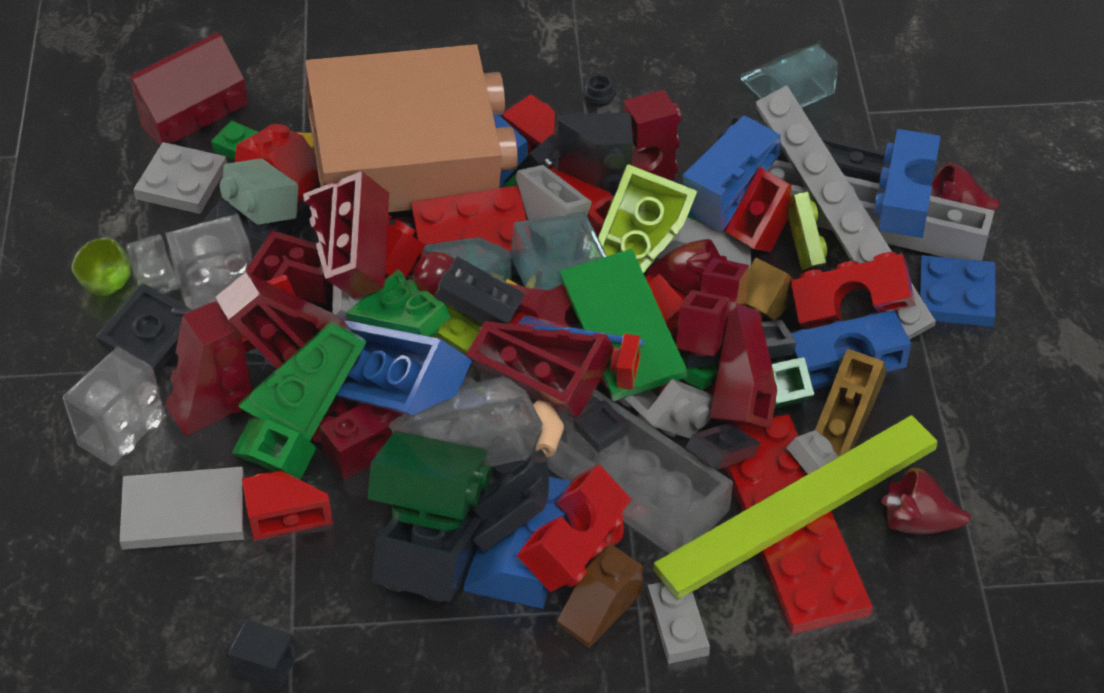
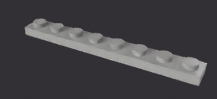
(833, 193)

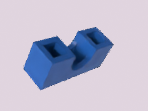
(907, 183)
(873, 335)

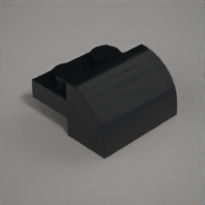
(478, 293)

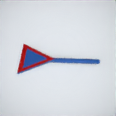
(541, 324)

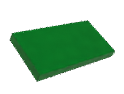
(616, 299)

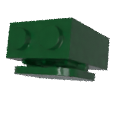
(428, 480)

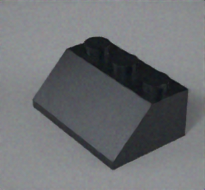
(595, 147)

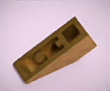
(851, 400)

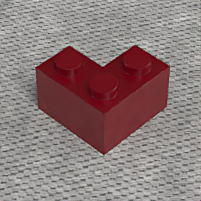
(297, 260)

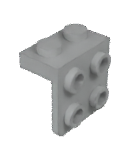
(676, 411)

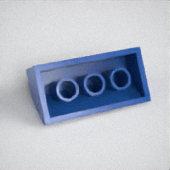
(403, 370)

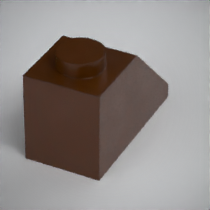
(602, 595)

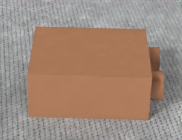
(410, 122)

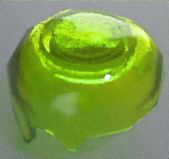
(102, 266)

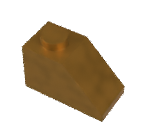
(768, 290)

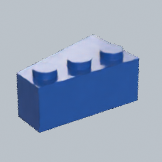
(728, 170)

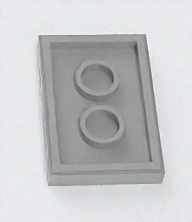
(182, 508)

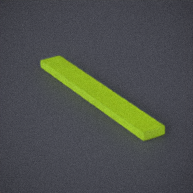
(793, 507)

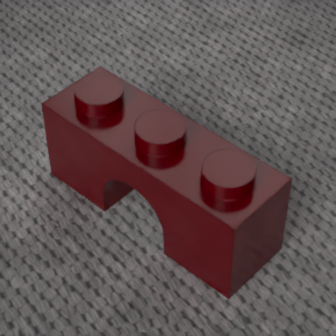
(654, 133)
(706, 312)

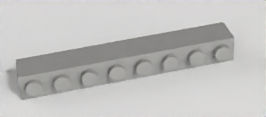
(950, 226)

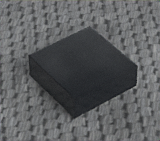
(601, 425)

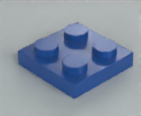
(958, 290)

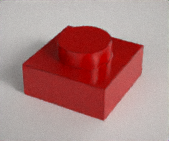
(626, 361)

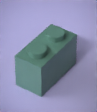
(259, 191)

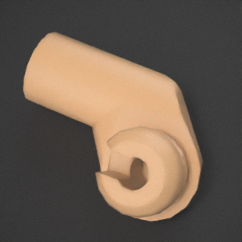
(551, 429)

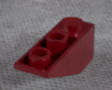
(745, 377)

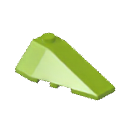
(645, 215)

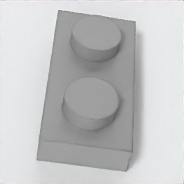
(678, 624)

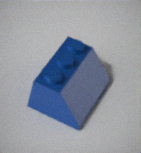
(499, 570)

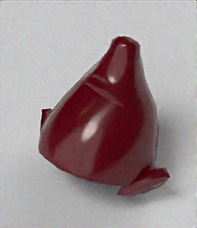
(959, 186)
(686, 264)
(921, 506)

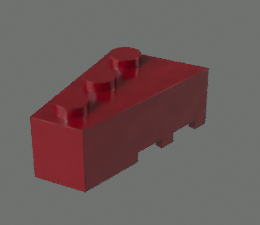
(351, 232)
(273, 317)
(544, 363)
(209, 371)

